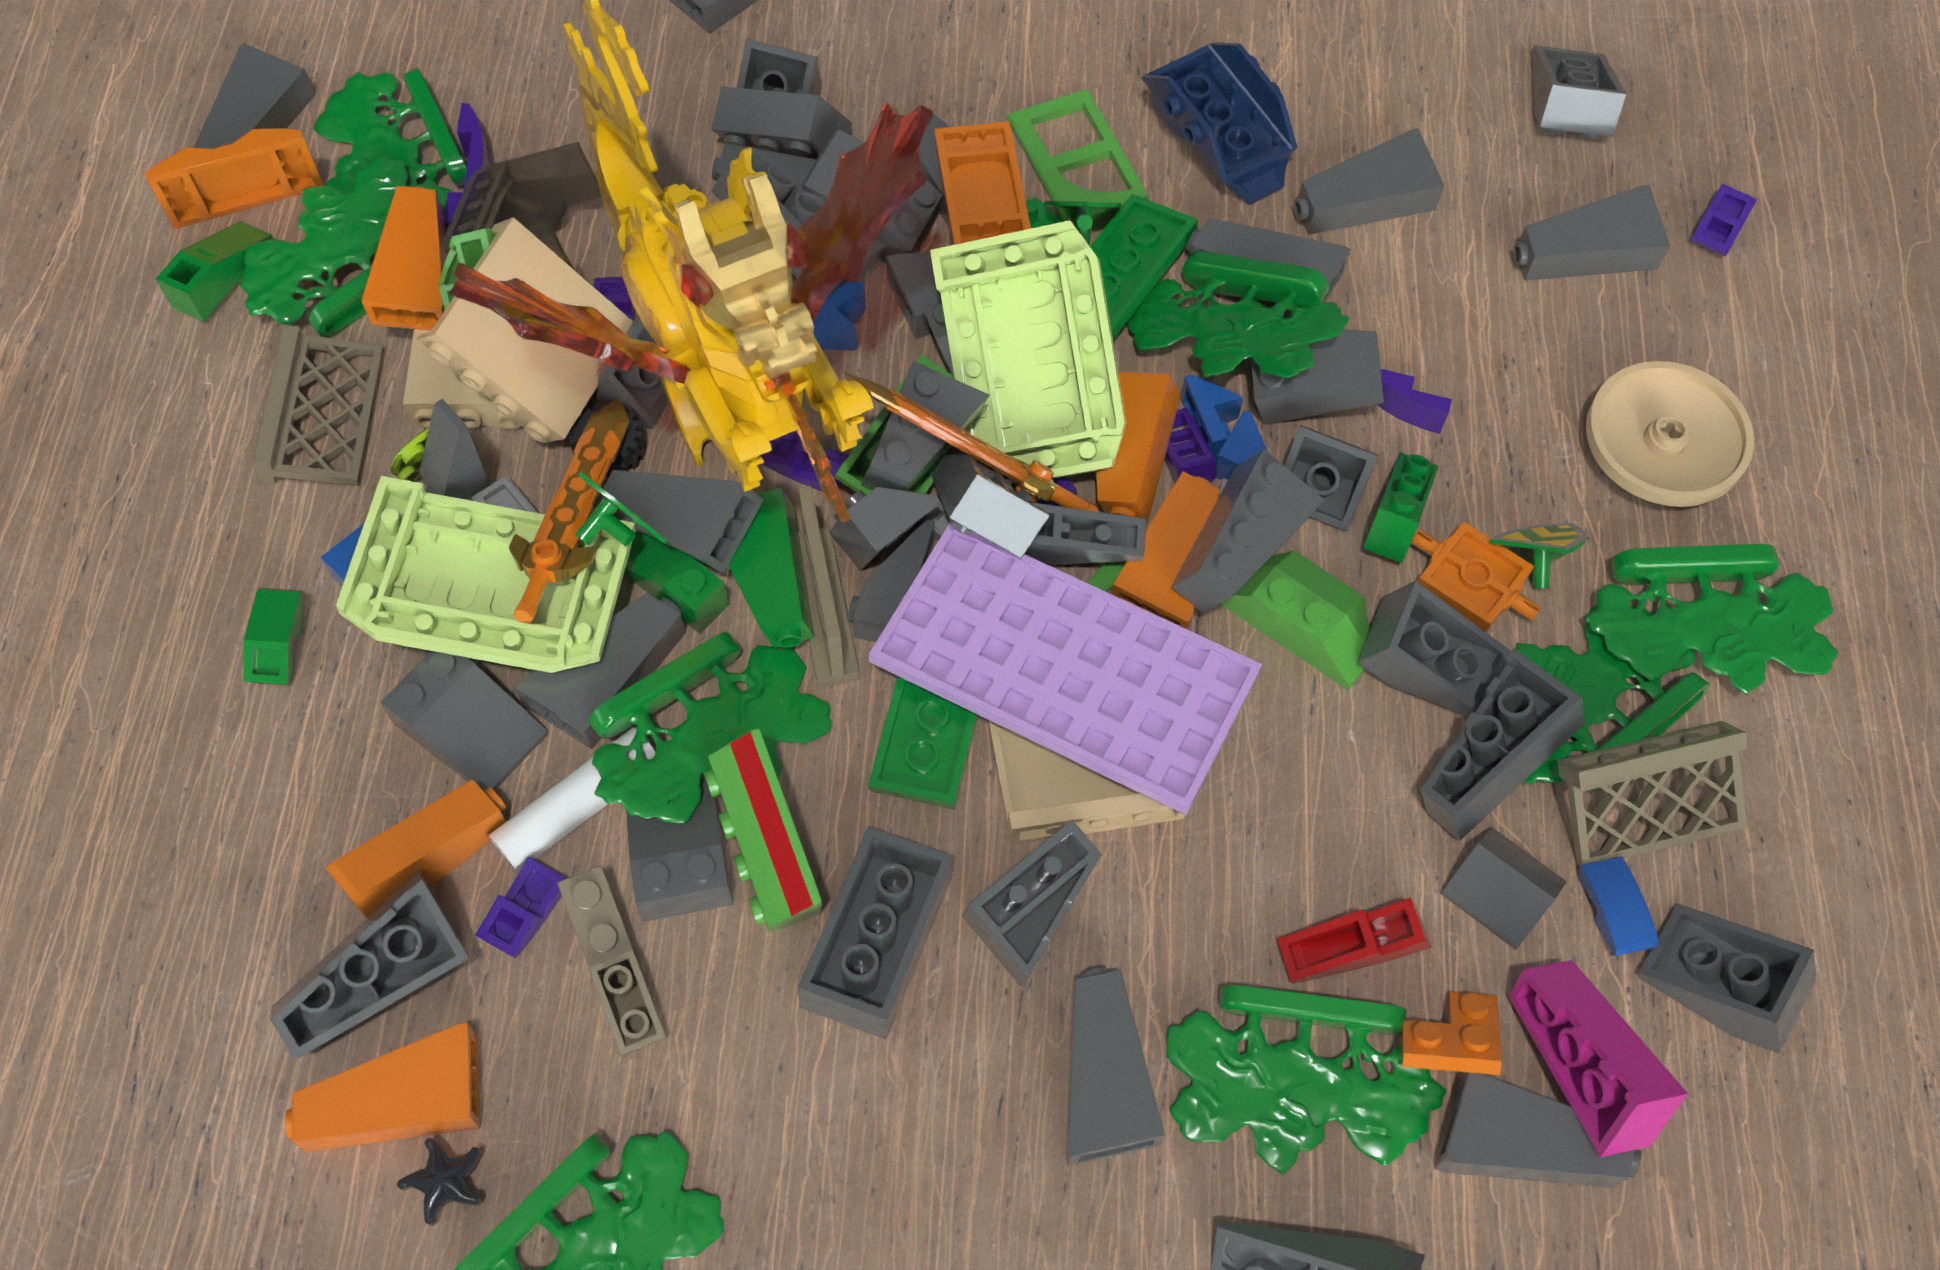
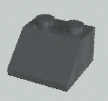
(880, 521)

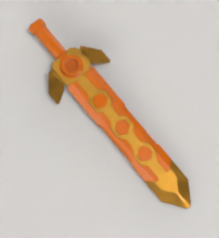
(1033, 478)
(555, 548)

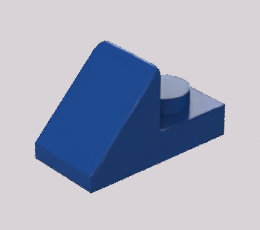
(836, 316)
(1211, 409)

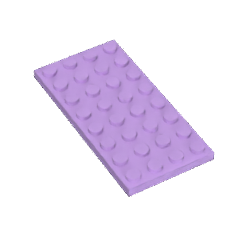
(1067, 666)

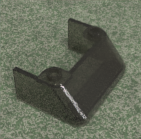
(530, 189)

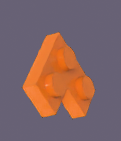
(1464, 1044)

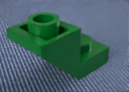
(270, 634)

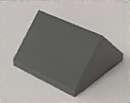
(778, 69)
(635, 388)
(1333, 471)
(1503, 888)

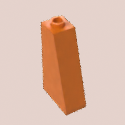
(408, 263)
(1150, 414)
(1166, 549)
(429, 840)
(397, 1096)

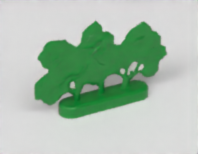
(353, 119)
(337, 232)
(1244, 328)
(1728, 630)
(1599, 680)
(670, 780)
(1289, 1090)
(635, 1234)

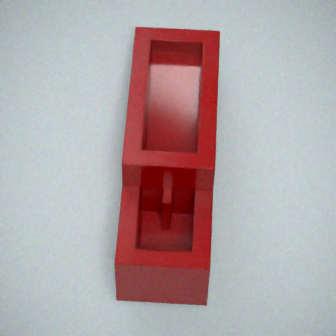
(1354, 942)

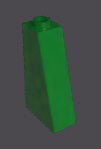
(772, 572)

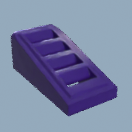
(1199, 464)

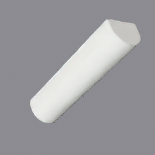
(556, 811)

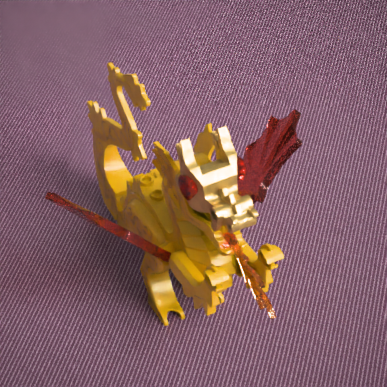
(715, 281)

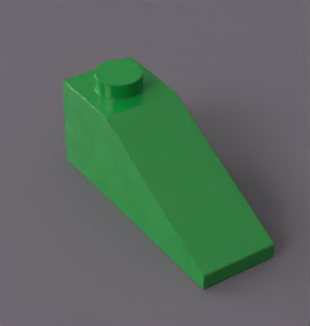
(678, 578)

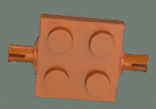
(1475, 575)

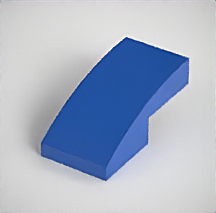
(1619, 905)

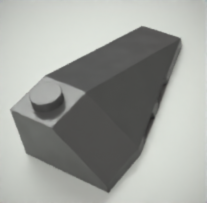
(1282, 1249)

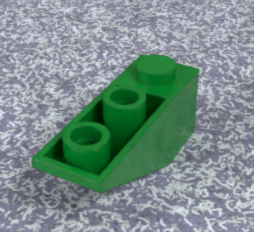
(208, 270)
(1401, 507)

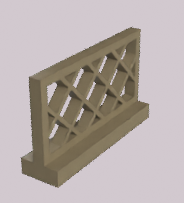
(282, 409)
(833, 643)
(1658, 757)

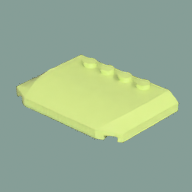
(1037, 338)
(444, 581)

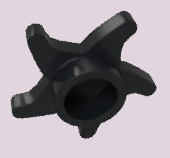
(443, 1180)

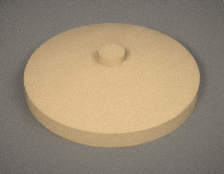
(1670, 433)

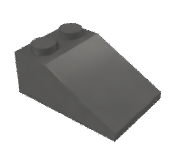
(1575, 92)
(904, 225)
(1342, 378)
(1431, 650)
(463, 719)
(677, 864)
(1732, 975)

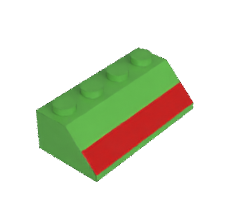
(764, 833)

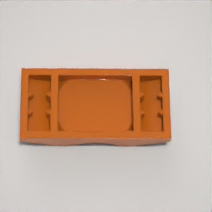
(233, 176)
(980, 181)

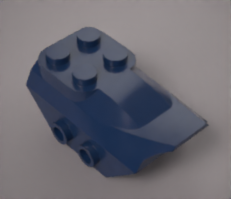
(1229, 115)

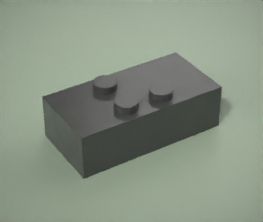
(876, 932)

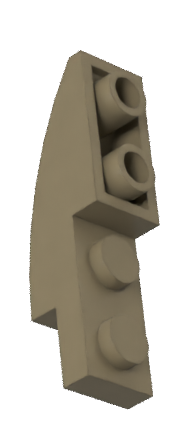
(611, 961)

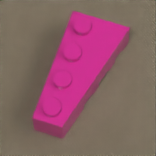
(1596, 1058)

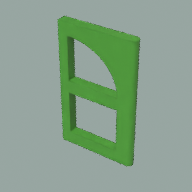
(1050, 168)

